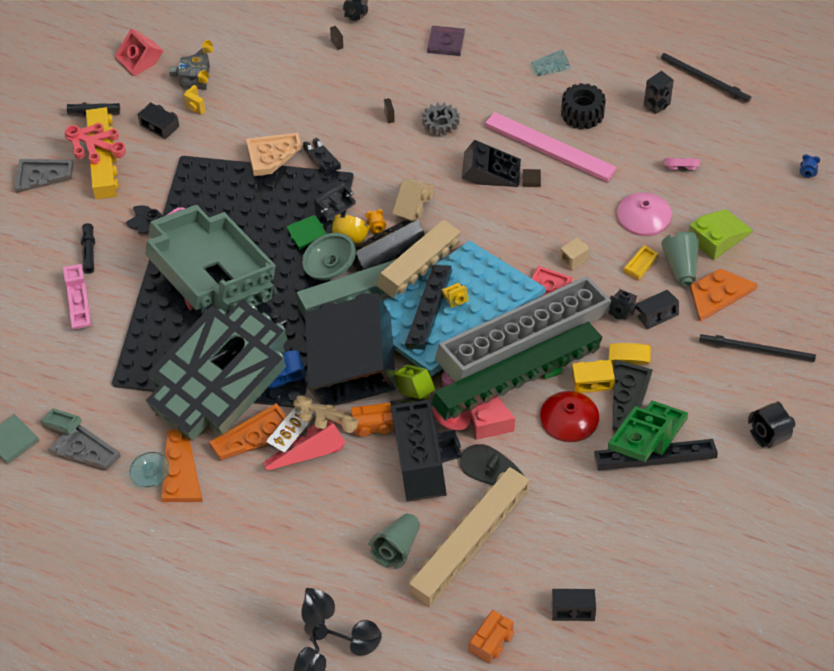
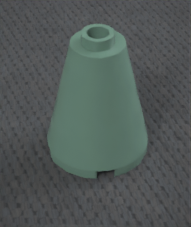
(682, 256)
(395, 541)

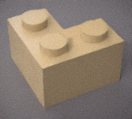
(411, 198)

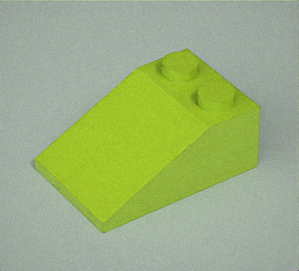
(719, 232)

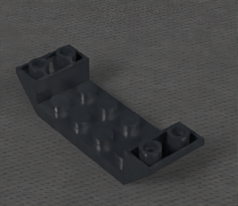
(418, 448)

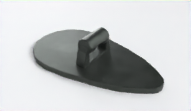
(485, 463)

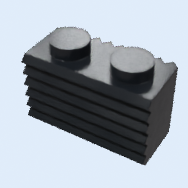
(158, 120)

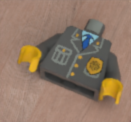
(194, 68)

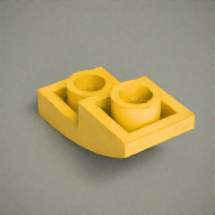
(630, 352)

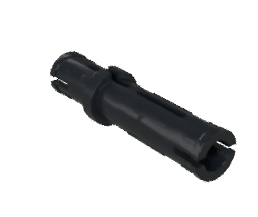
(113, 108)
(88, 243)

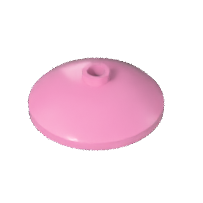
(644, 214)

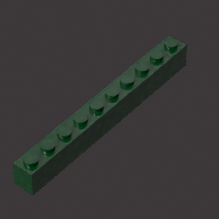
(516, 371)

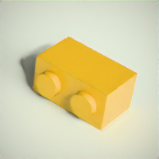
(592, 376)

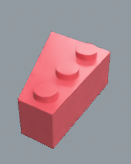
(491, 419)

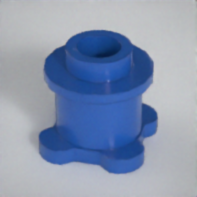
(809, 166)

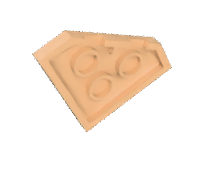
(271, 152)

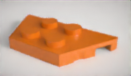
(719, 291)

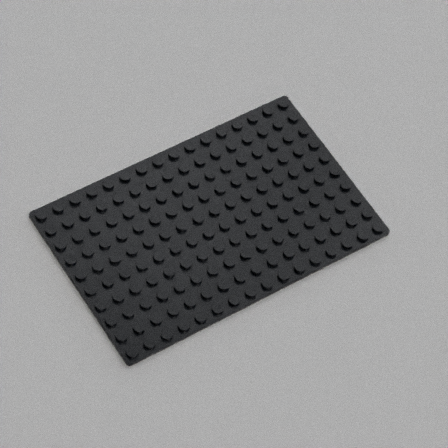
(262, 211)

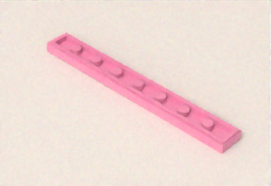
(551, 147)

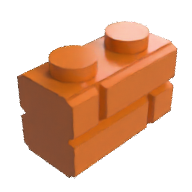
(373, 419)
(491, 637)

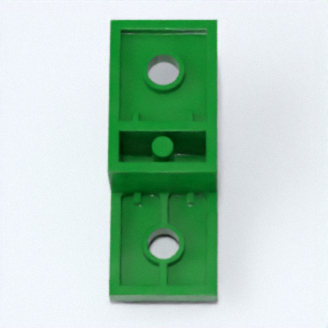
(647, 430)

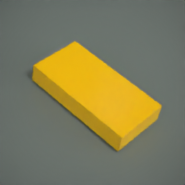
(641, 262)

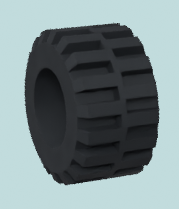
(583, 106)

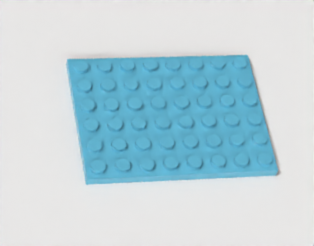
(491, 290)

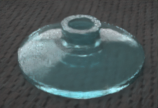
(148, 463)

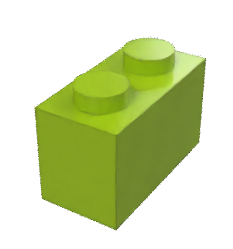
(414, 382)

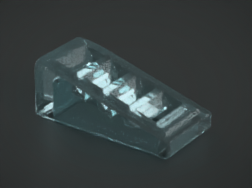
(558, 57)

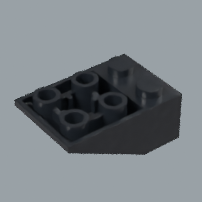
(490, 166)

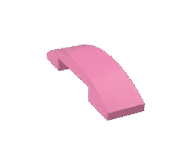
(77, 296)

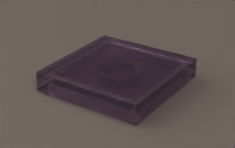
(446, 40)

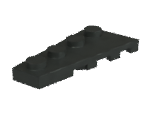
(629, 389)

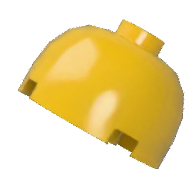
(352, 227)

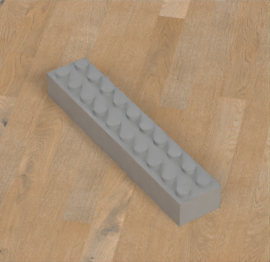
(522, 328)

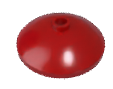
(569, 424)

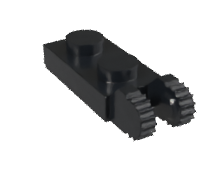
(321, 156)

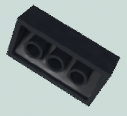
(387, 244)

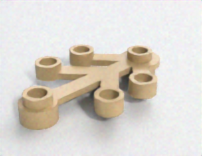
(321, 412)

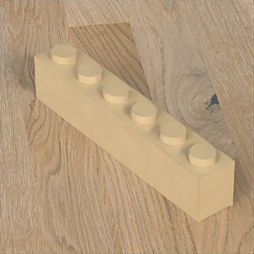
(418, 259)

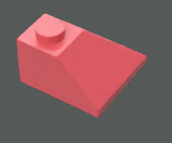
(138, 52)

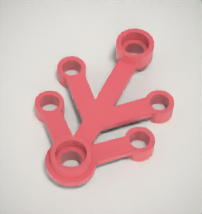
(74, 134)

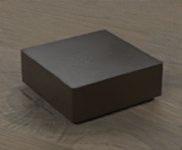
(336, 37)
(389, 110)
(531, 177)

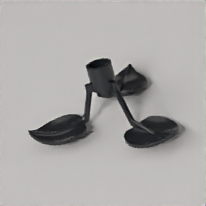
(321, 606)

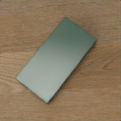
(61, 421)

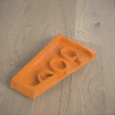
(249, 434)
(182, 479)

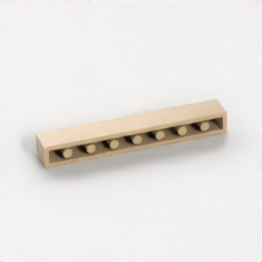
(468, 537)

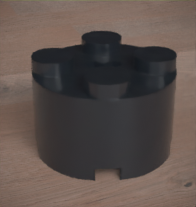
(771, 425)

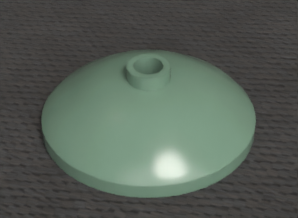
(329, 256)

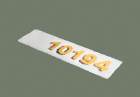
(288, 430)

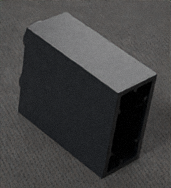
(350, 350)

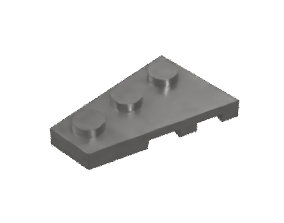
(42, 172)
(85, 448)

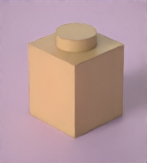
(574, 253)

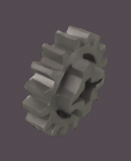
(440, 118)

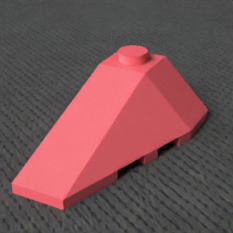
(314, 444)

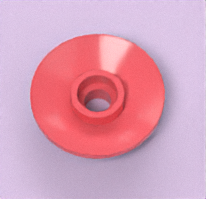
(458, 423)

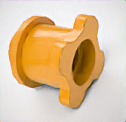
(376, 221)

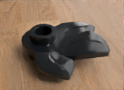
(143, 216)

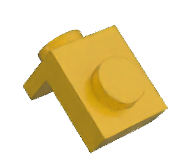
(193, 101)
(455, 295)

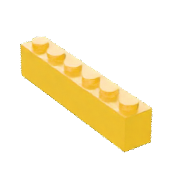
(104, 172)

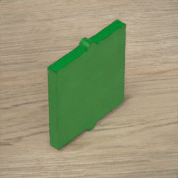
(306, 231)

